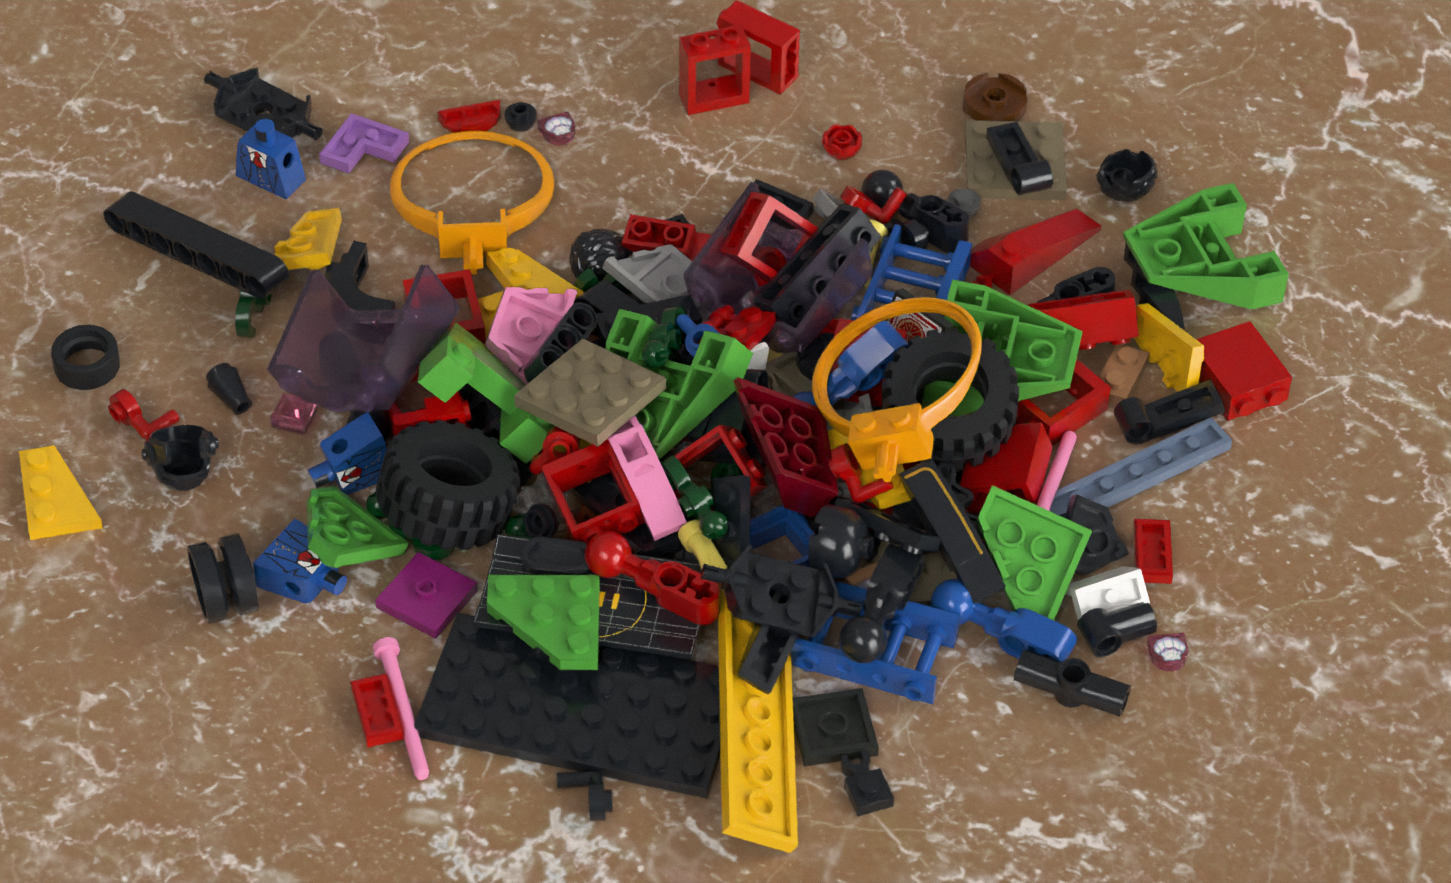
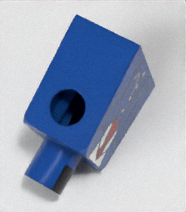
(269, 160)
(351, 456)
(295, 570)

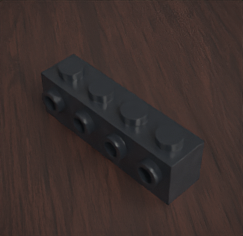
(814, 264)

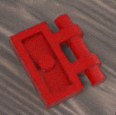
(747, 327)

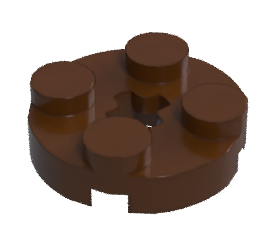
(981, 90)

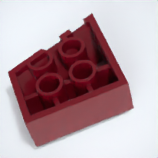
(792, 446)

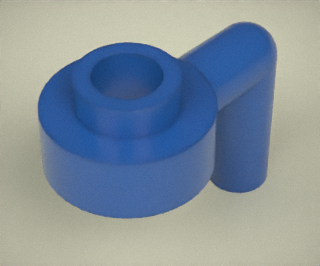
(693, 332)

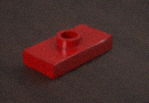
(1153, 550)
(377, 710)

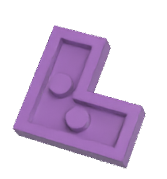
(359, 137)

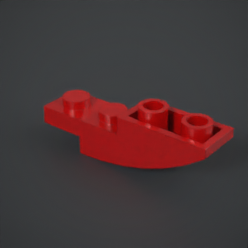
(650, 233)

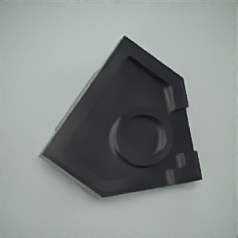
(1104, 542)

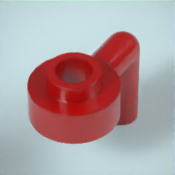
(856, 198)
(126, 410)
(554, 437)
(846, 466)

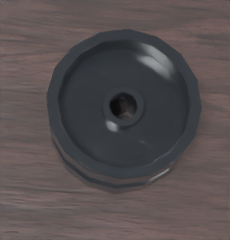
(228, 576)

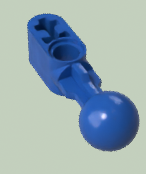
(861, 364)
(1013, 629)

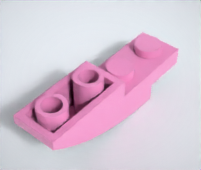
(647, 479)

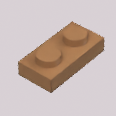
(1123, 371)

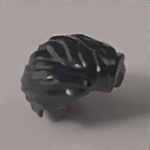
(1127, 175)
(593, 248)

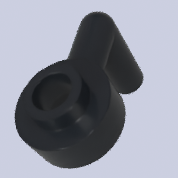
(912, 232)
(599, 799)

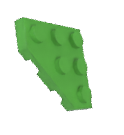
(346, 532)
(1031, 550)
(551, 614)

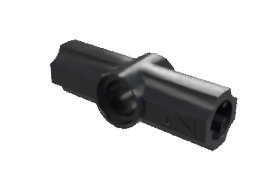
(1072, 682)

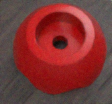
(842, 141)

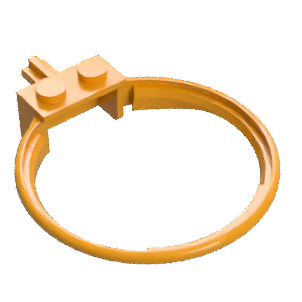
(472, 239)
(903, 432)

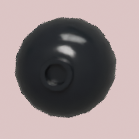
(840, 542)

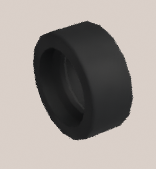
(91, 375)

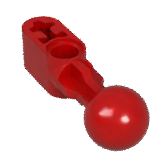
(691, 598)

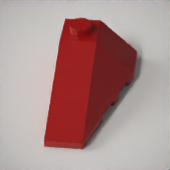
(1031, 249)

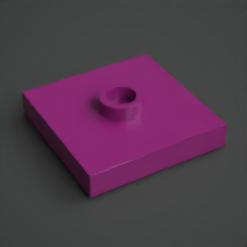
(426, 595)

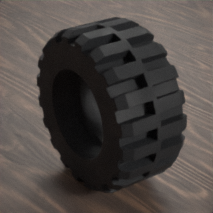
(947, 357)
(447, 485)

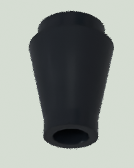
(228, 387)

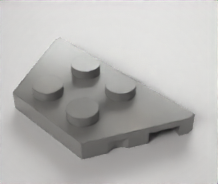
(654, 275)

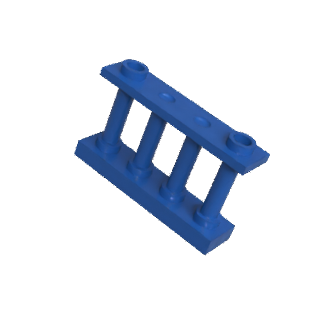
(955, 265)
(916, 621)

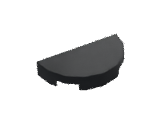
(807, 360)

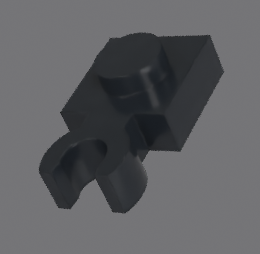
(866, 788)

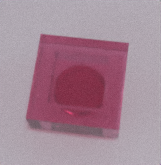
(293, 414)

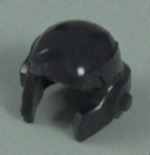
(180, 455)

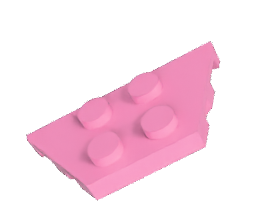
(523, 324)

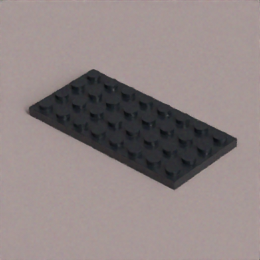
(630, 720)

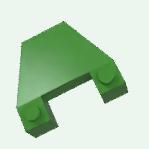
(1188, 251)
(1036, 343)
(464, 359)
(690, 390)

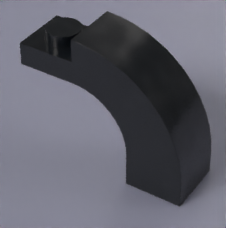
(347, 277)

